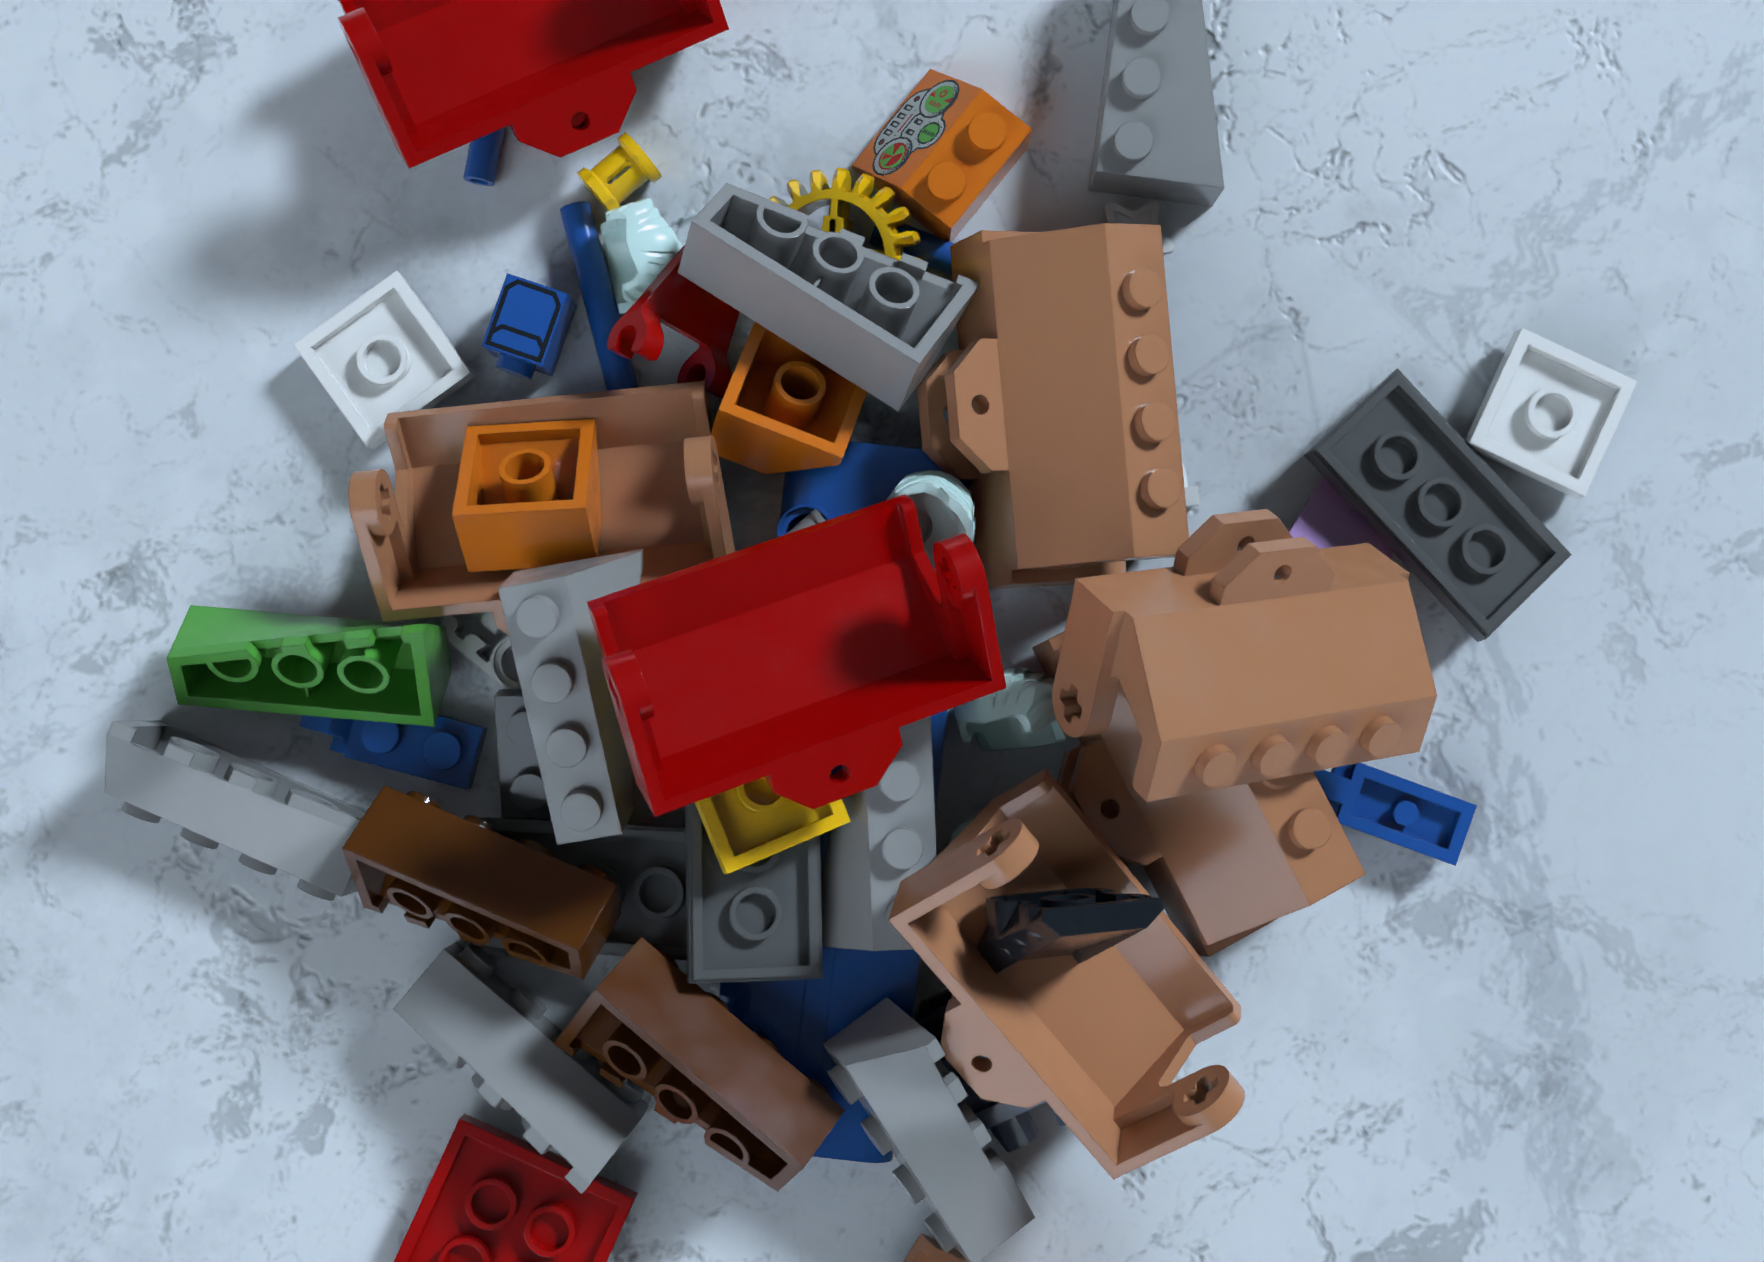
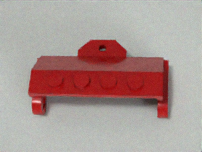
(532, 65)
(796, 658)

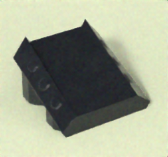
(1062, 923)

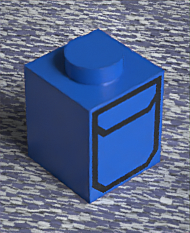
(528, 327)

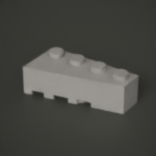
(1157, 106)

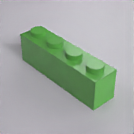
(310, 665)

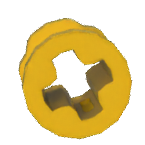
(624, 155)

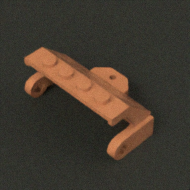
(1062, 403)
(655, 485)
(1248, 658)
(1214, 856)
(1081, 1036)

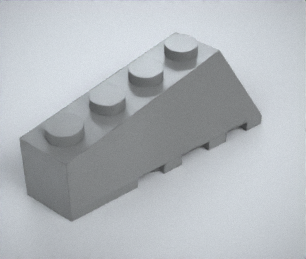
(825, 291)
(567, 694)
(231, 803)
(884, 843)
(511, 1047)
(929, 1128)

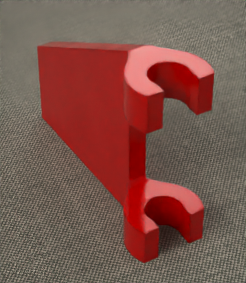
(688, 311)

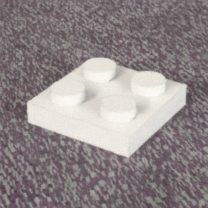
(383, 358)
(1550, 413)

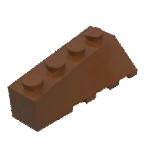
(480, 882)
(702, 1066)

